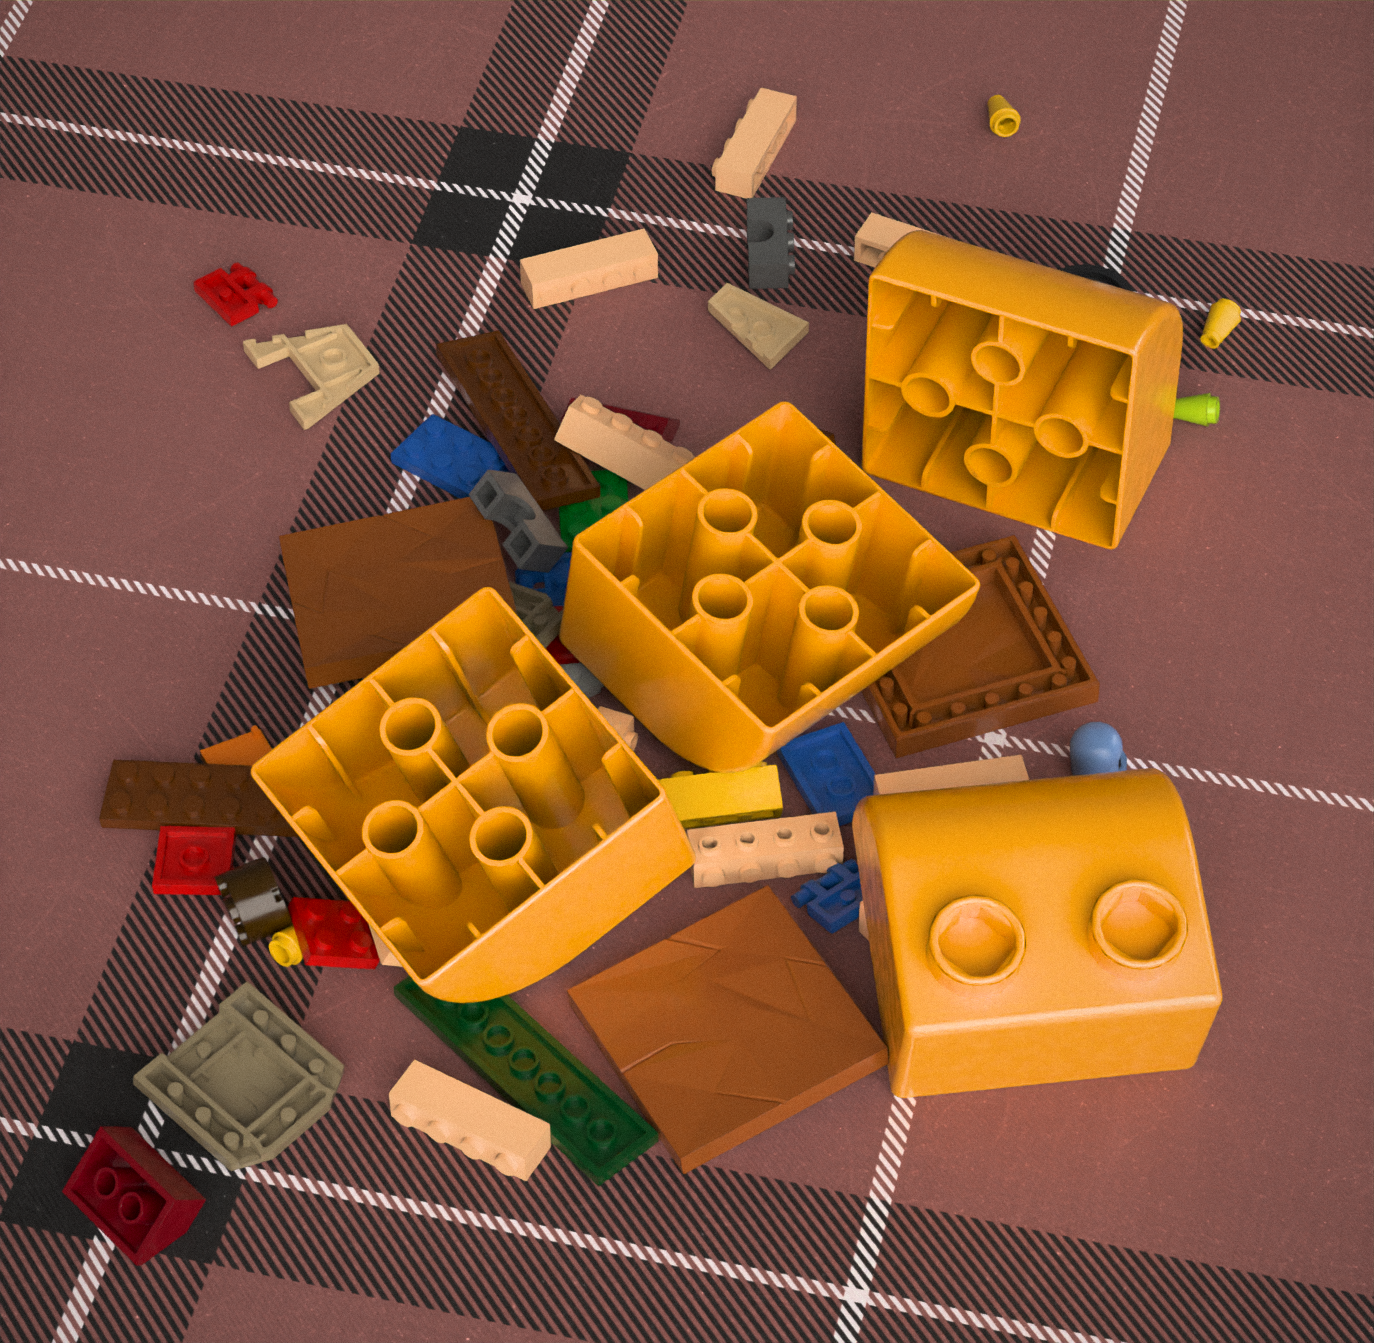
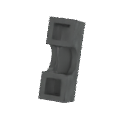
(769, 243)
(533, 539)

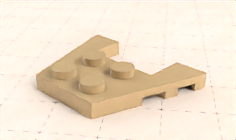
(328, 358)

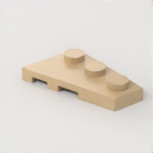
(757, 324)

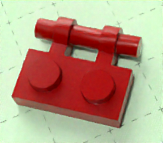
(229, 299)

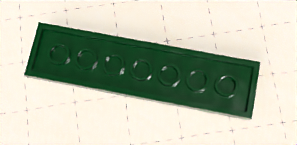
(538, 1077)

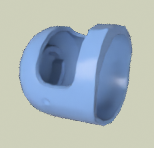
(1096, 749)

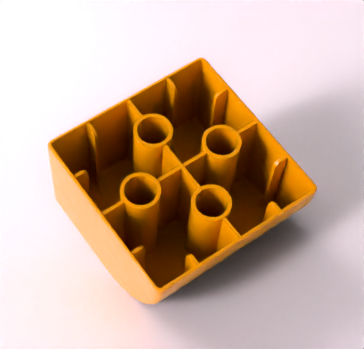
(1017, 386)
(755, 592)
(477, 807)
(1036, 931)

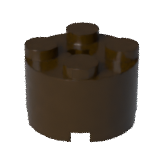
(253, 901)

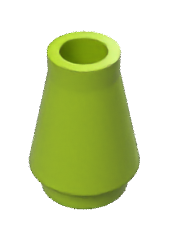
(1198, 409)

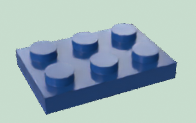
(447, 456)
(829, 771)

